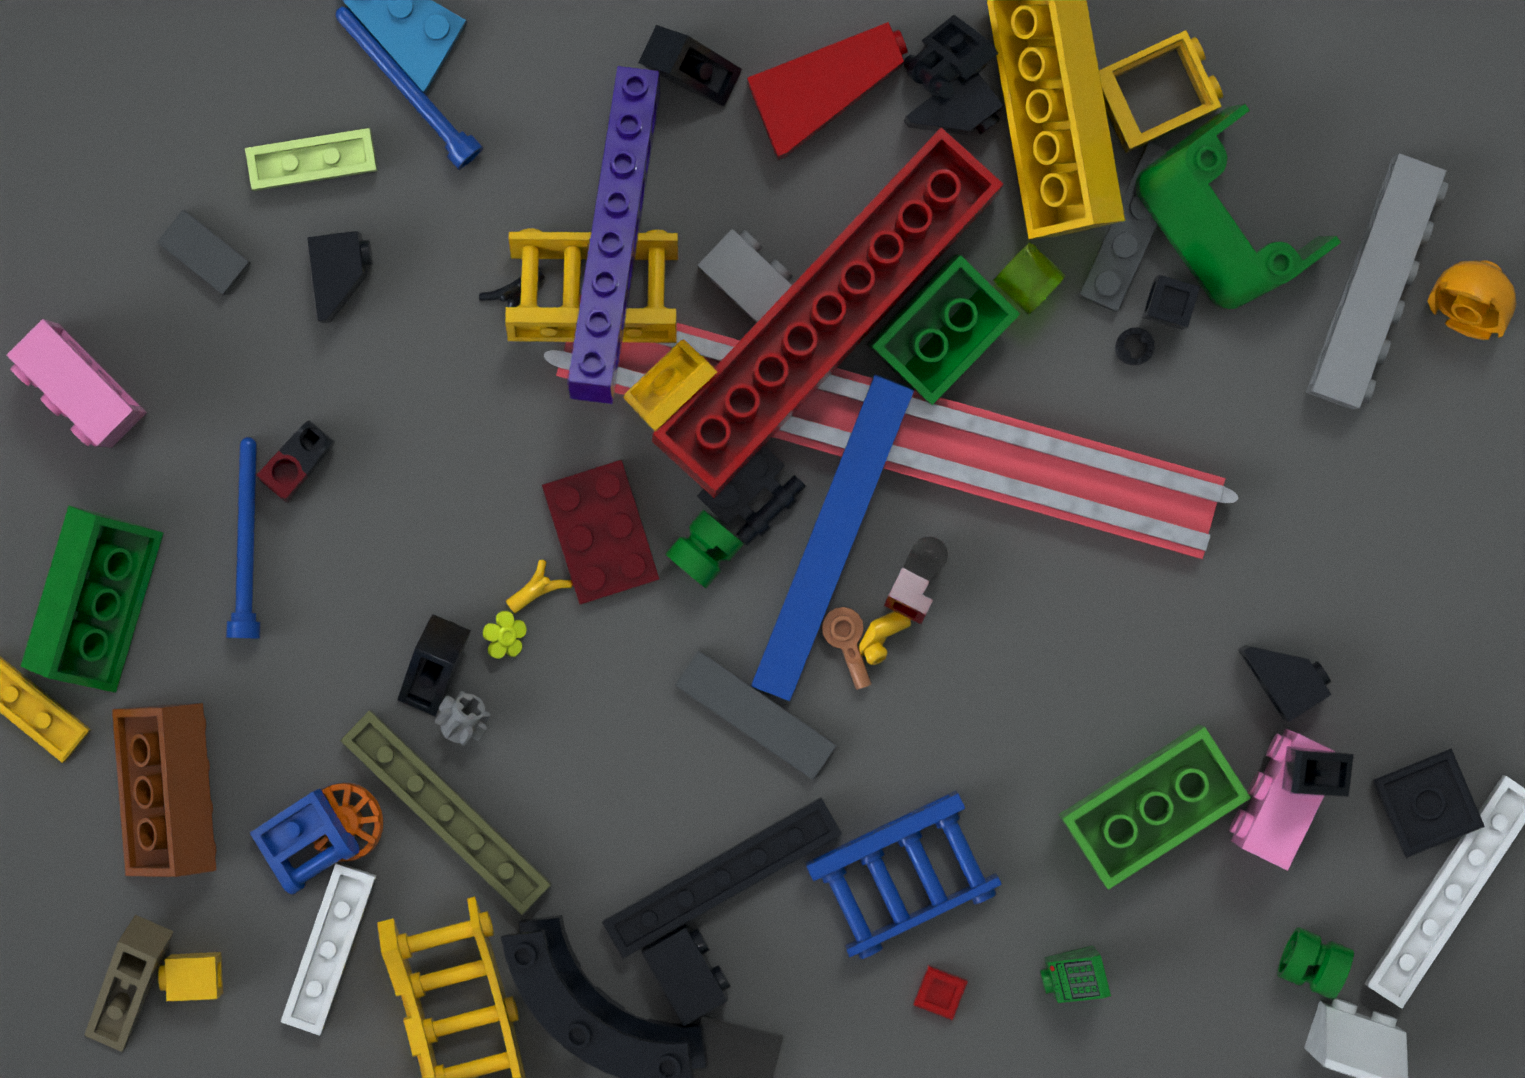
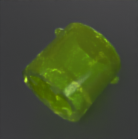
(1029, 278)

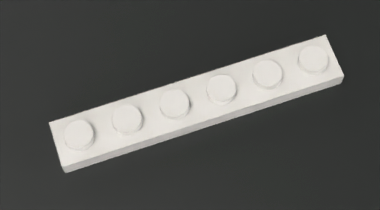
(1450, 895)

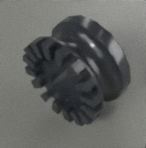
(1144, 338)

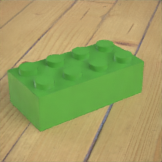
(1154, 806)

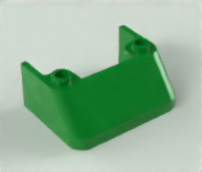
(1203, 231)

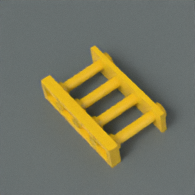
(555, 324)

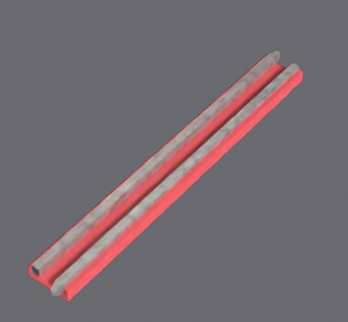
(987, 454)

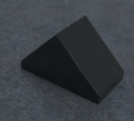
(1317, 772)

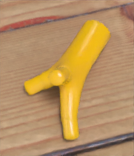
(535, 588)

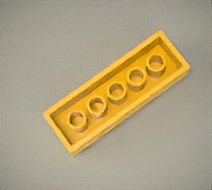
(1056, 115)

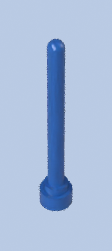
(461, 148)
(243, 621)

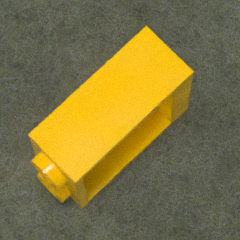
(1118, 111)

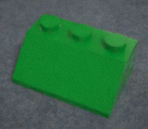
(943, 328)

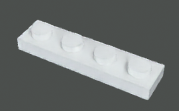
(328, 948)

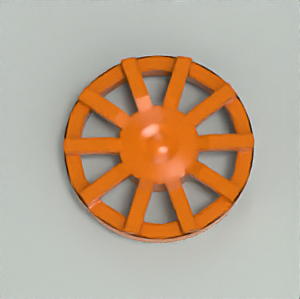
(352, 817)

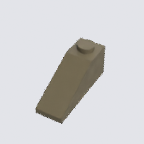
(128, 982)

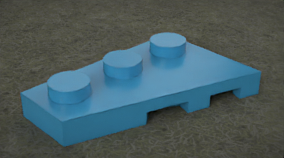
(412, 32)

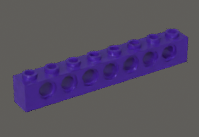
(614, 235)

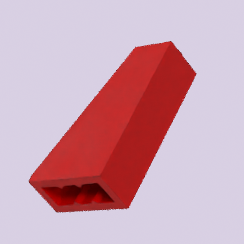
(819, 86)

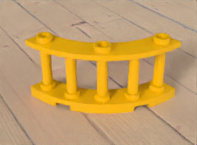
(411, 986)

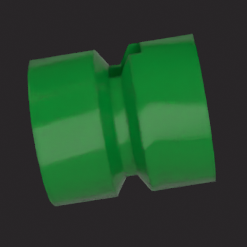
(704, 549)
(1316, 963)

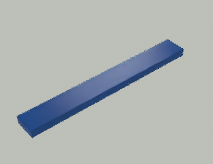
(832, 537)

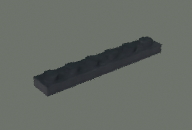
(722, 877)

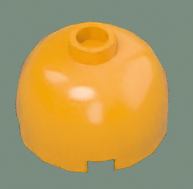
(1474, 298)

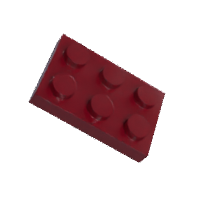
(600, 532)

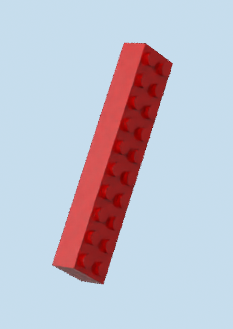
(827, 312)

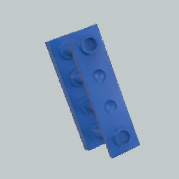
(907, 833)

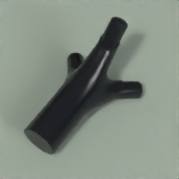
(509, 293)

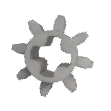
(462, 718)

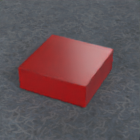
(940, 992)

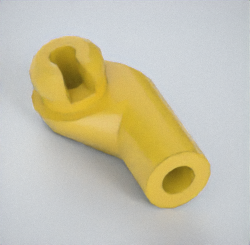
(876, 634)

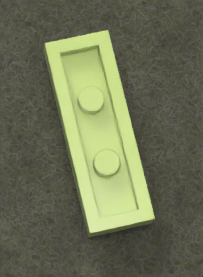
(311, 159)

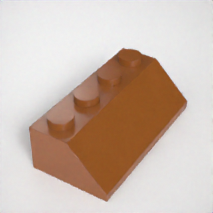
(164, 790)

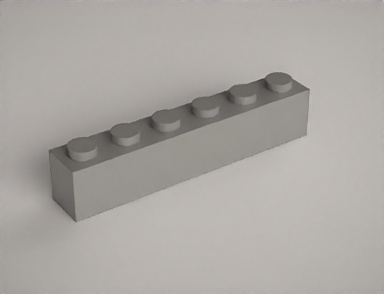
(1377, 282)

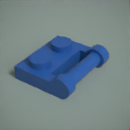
(297, 829)

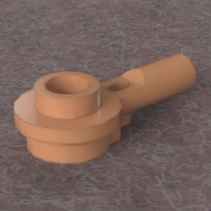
(843, 630)

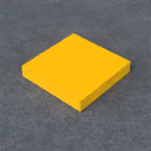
(669, 384)

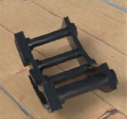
(587, 1018)

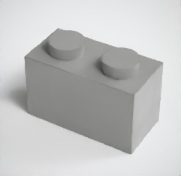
(745, 274)

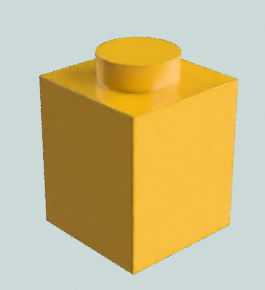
(191, 976)

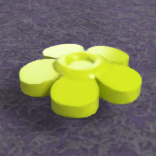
(504, 635)

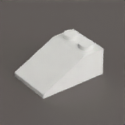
(1357, 1043)

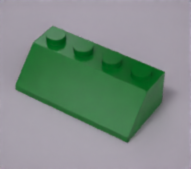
(91, 599)

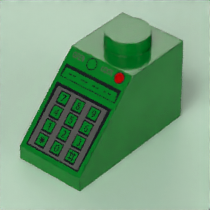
(1075, 975)

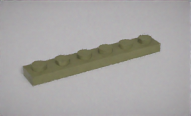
(446, 812)

